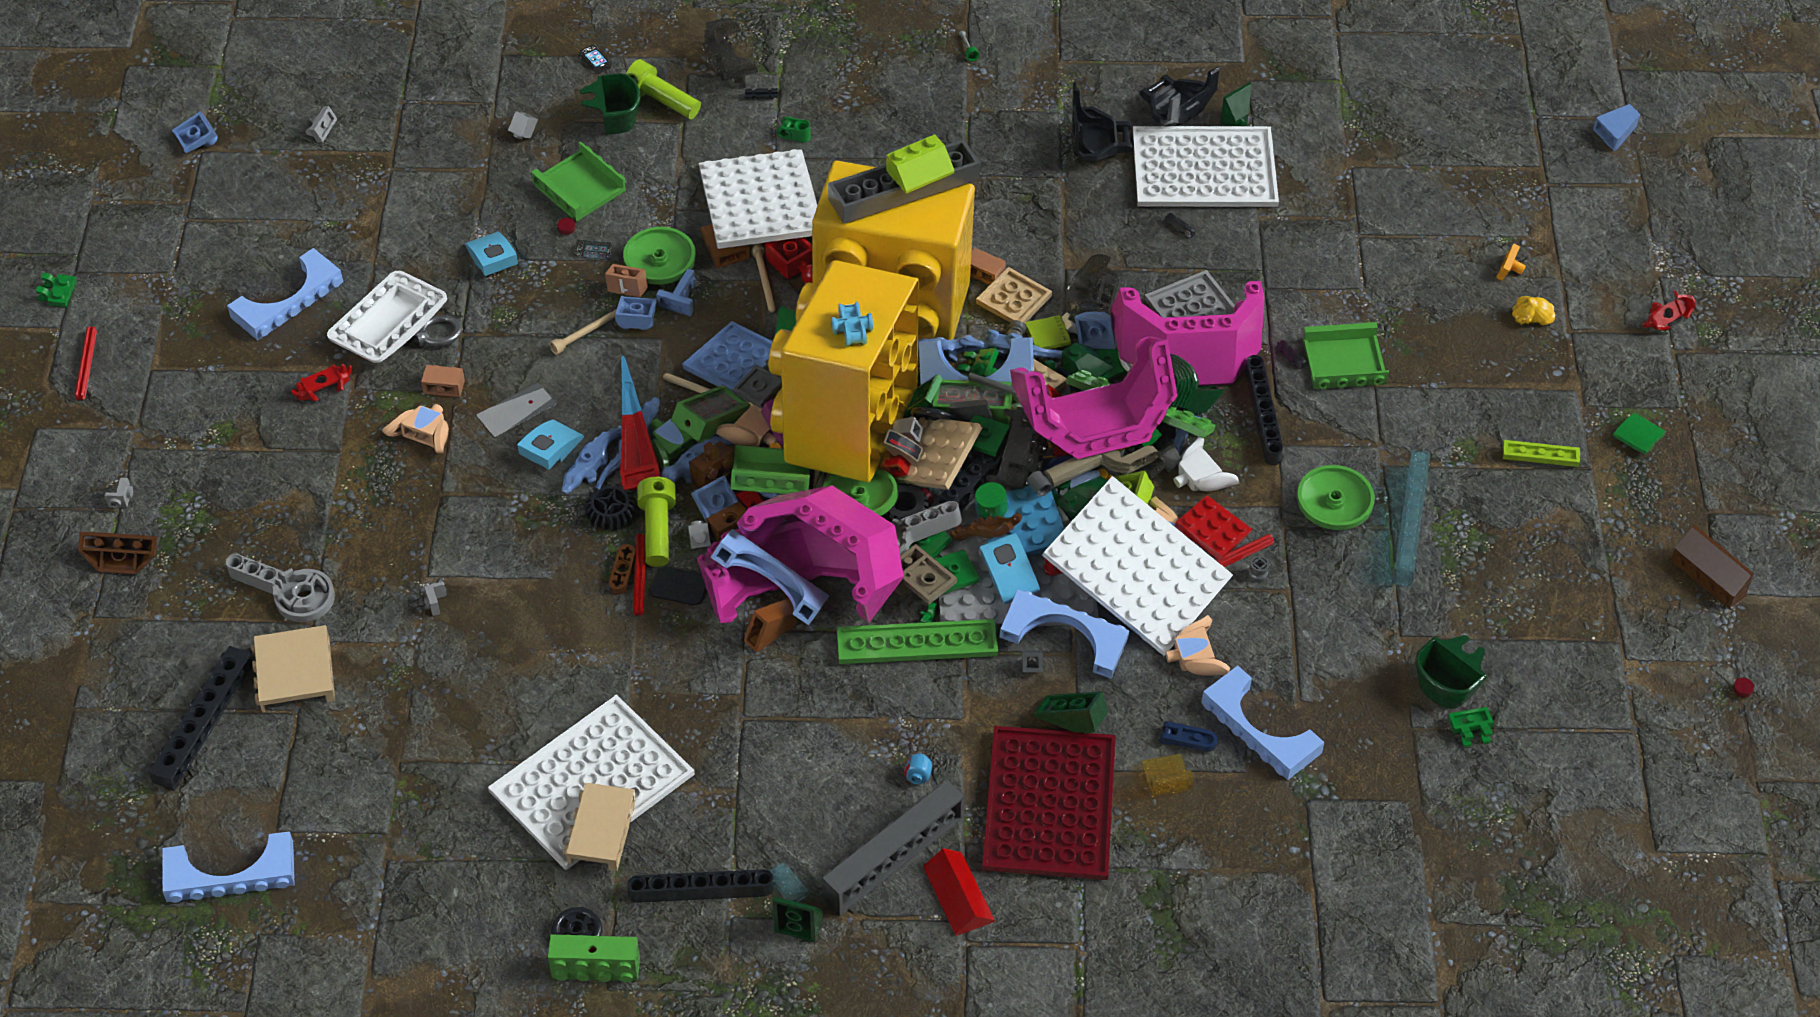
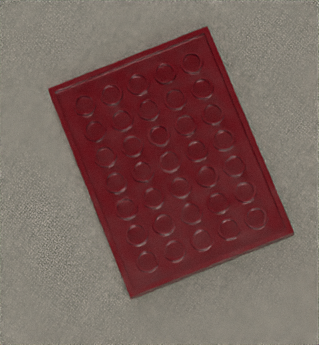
(1050, 803)

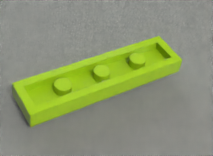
(1541, 453)

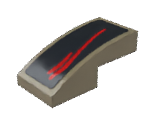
(898, 443)

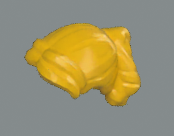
(1533, 311)

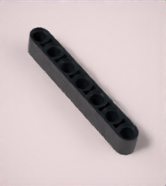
(1264, 410)
(692, 880)

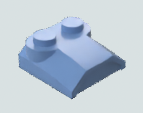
(195, 133)
(635, 312)
(1096, 330)

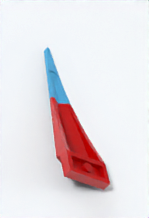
(637, 451)

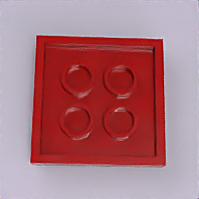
(1213, 527)

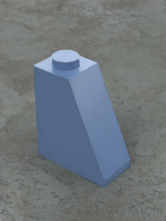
(1616, 125)

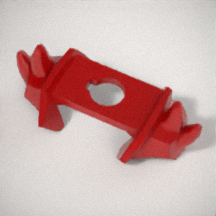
(1680, 306)
(334, 374)

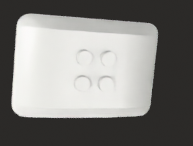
(387, 316)

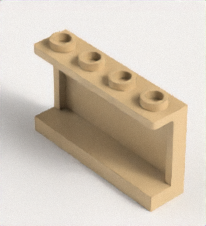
(600, 824)

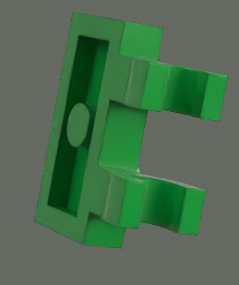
(61, 289)
(981, 362)
(1470, 720)

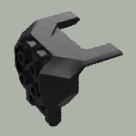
(1179, 98)
(1096, 132)

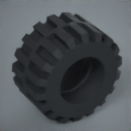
(907, 498)

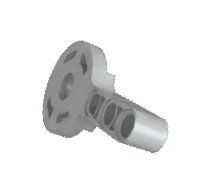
(926, 524)
(286, 587)

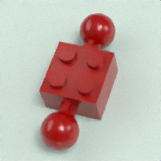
(791, 257)

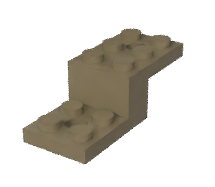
(918, 566)

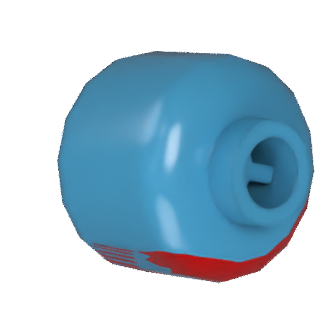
(918, 769)

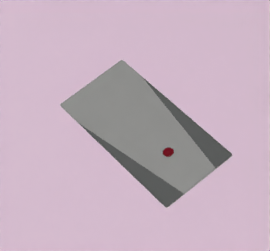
(516, 409)

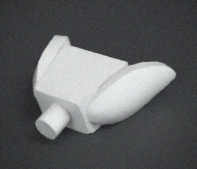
(1200, 470)

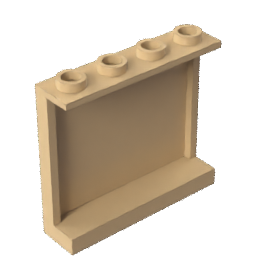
(293, 666)

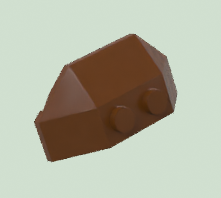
(117, 551)

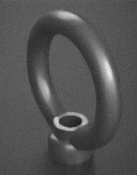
(423, 338)

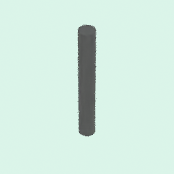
(991, 383)

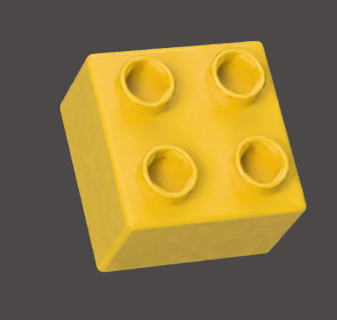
(914, 239)
(842, 396)

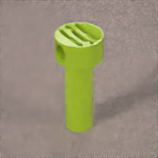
(650, 84)
(656, 498)

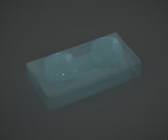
(788, 883)

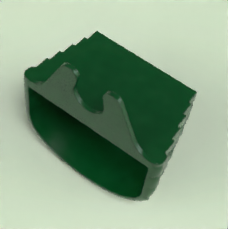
(617, 99)
(1185, 380)
(1449, 673)

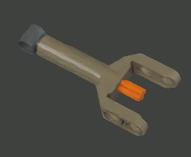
(1073, 467)

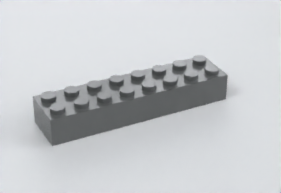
(878, 191)
(893, 847)

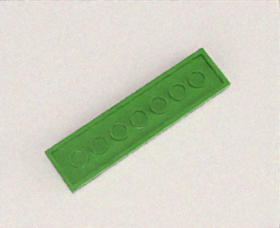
(1182, 420)
(917, 641)

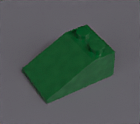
(1079, 496)
(1074, 711)
(796, 919)

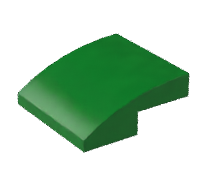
(1639, 433)

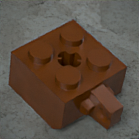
(711, 464)

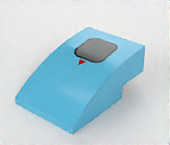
(492, 253)
(549, 443)
(1009, 567)

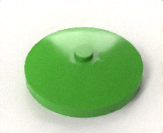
(662, 253)
(876, 495)
(1335, 497)

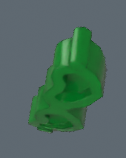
(928, 616)

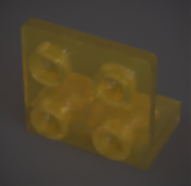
(1167, 775)

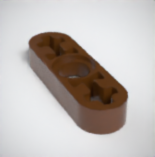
(623, 576)

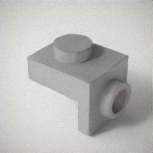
(121, 497)
(699, 535)
(433, 592)

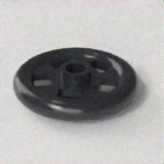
(931, 414)
(569, 915)

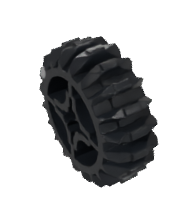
(614, 504)

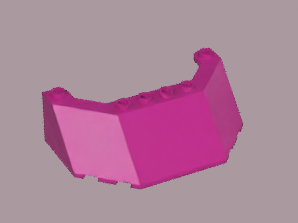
(1212, 343)
(1105, 415)
(845, 523)
(792, 544)

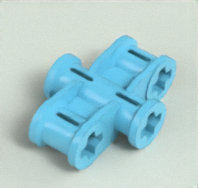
(852, 323)

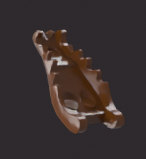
(988, 528)

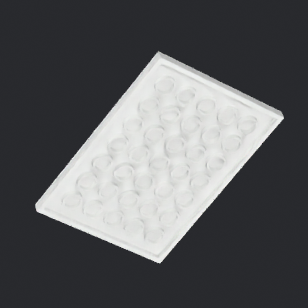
(1205, 166)
(759, 198)
(1137, 565)
(604, 749)

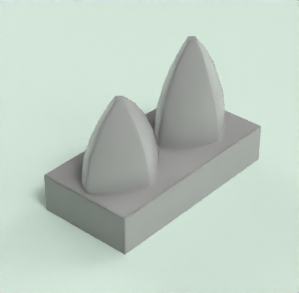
(322, 124)

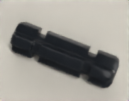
(761, 93)
(1180, 225)
(1291, 354)

